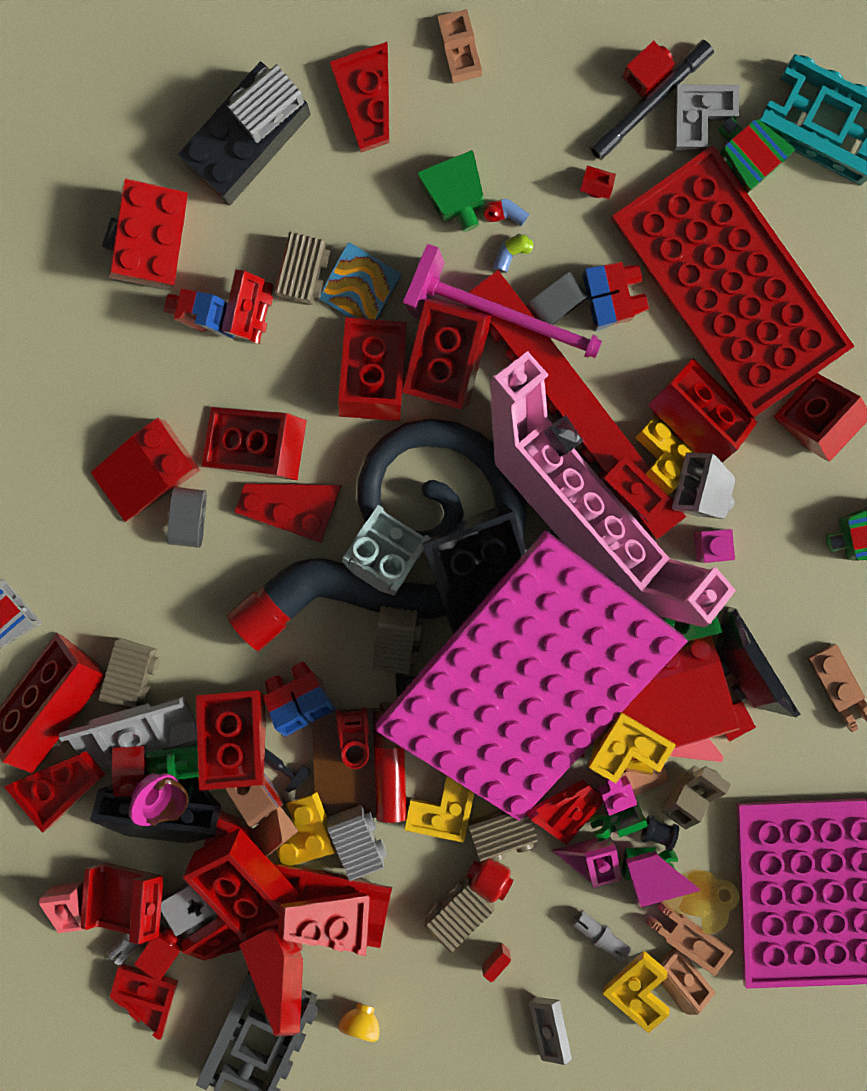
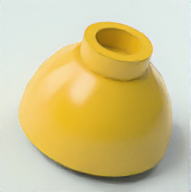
(360, 1023)

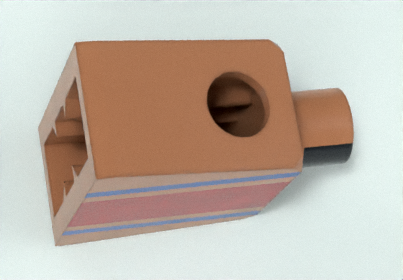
(258, 801)

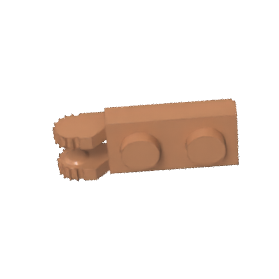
(839, 684)
(690, 940)

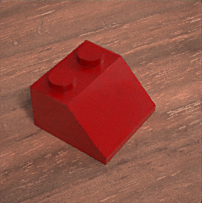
(823, 416)

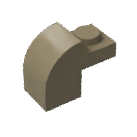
(693, 795)

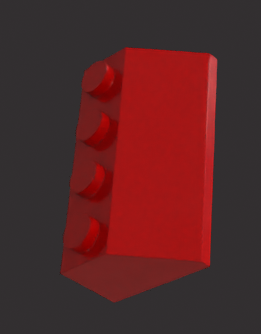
(46, 702)

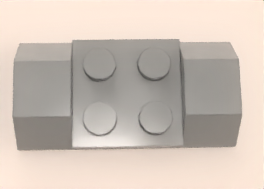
(154, 727)

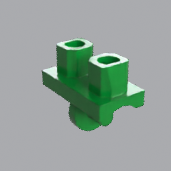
(178, 761)

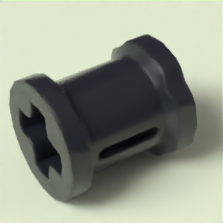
(660, 833)

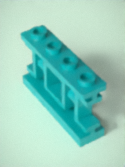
(811, 139)

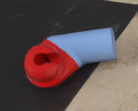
(504, 209)

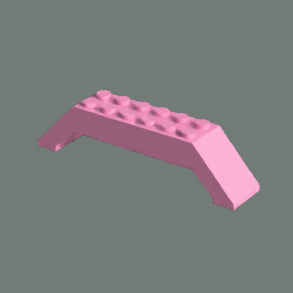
(585, 509)

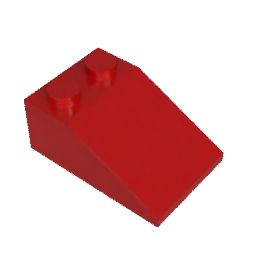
(372, 369)
(254, 442)
(144, 469)
(231, 739)
(277, 975)

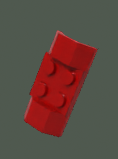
(321, 884)

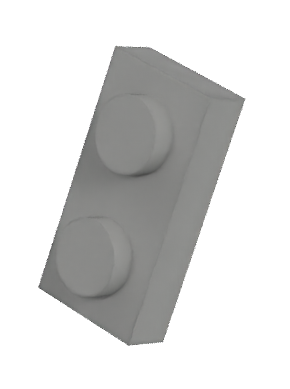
(550, 1030)

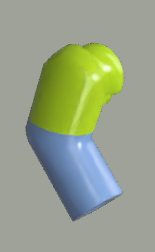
(517, 244)

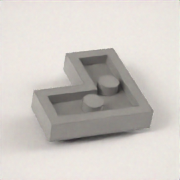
(696, 106)

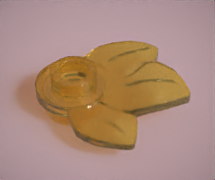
(707, 903)

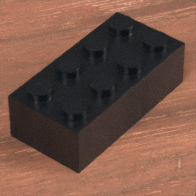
(227, 155)

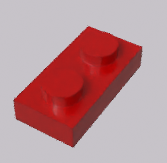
(636, 488)

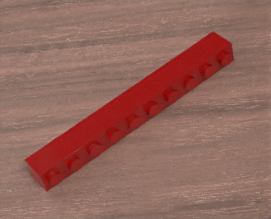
(570, 396)

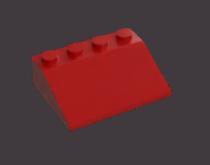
(687, 697)

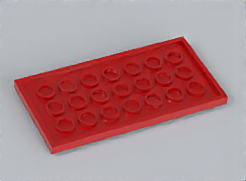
(732, 281)

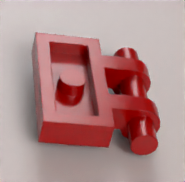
(247, 306)

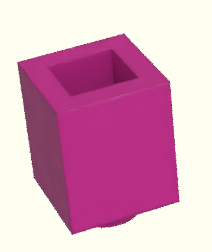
(714, 545)

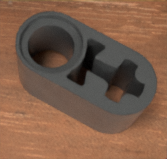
(558, 300)
(187, 517)

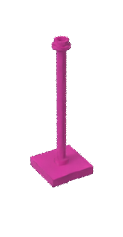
(427, 284)

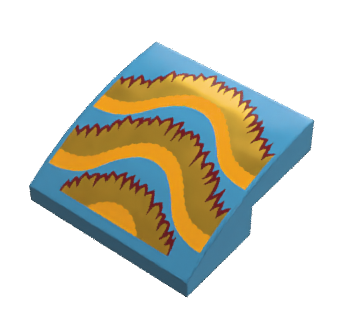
(359, 284)

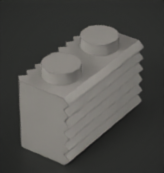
(265, 102)
(356, 842)

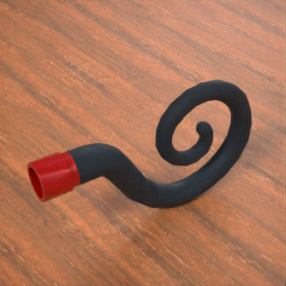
(268, 610)

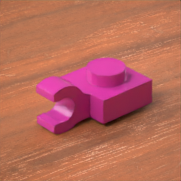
(617, 795)

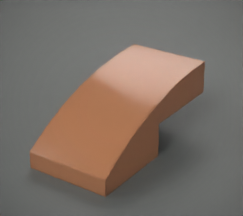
(459, 46)

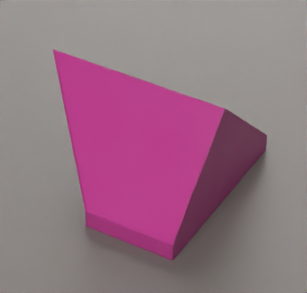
(593, 860)
(656, 880)

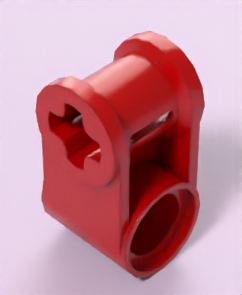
(353, 734)

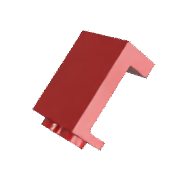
(122, 901)

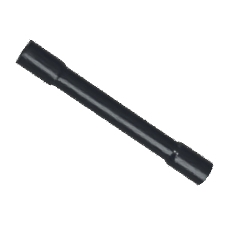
(689, 64)

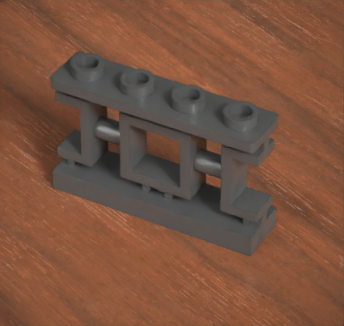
(236, 1030)

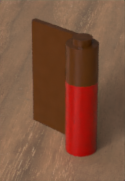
(375, 786)

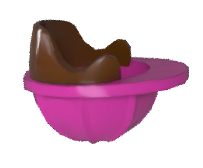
(157, 800)

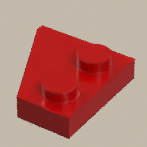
(567, 810)
(212, 941)
(144, 997)

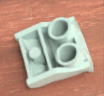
(384, 552)

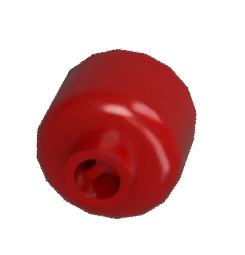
(490, 879)

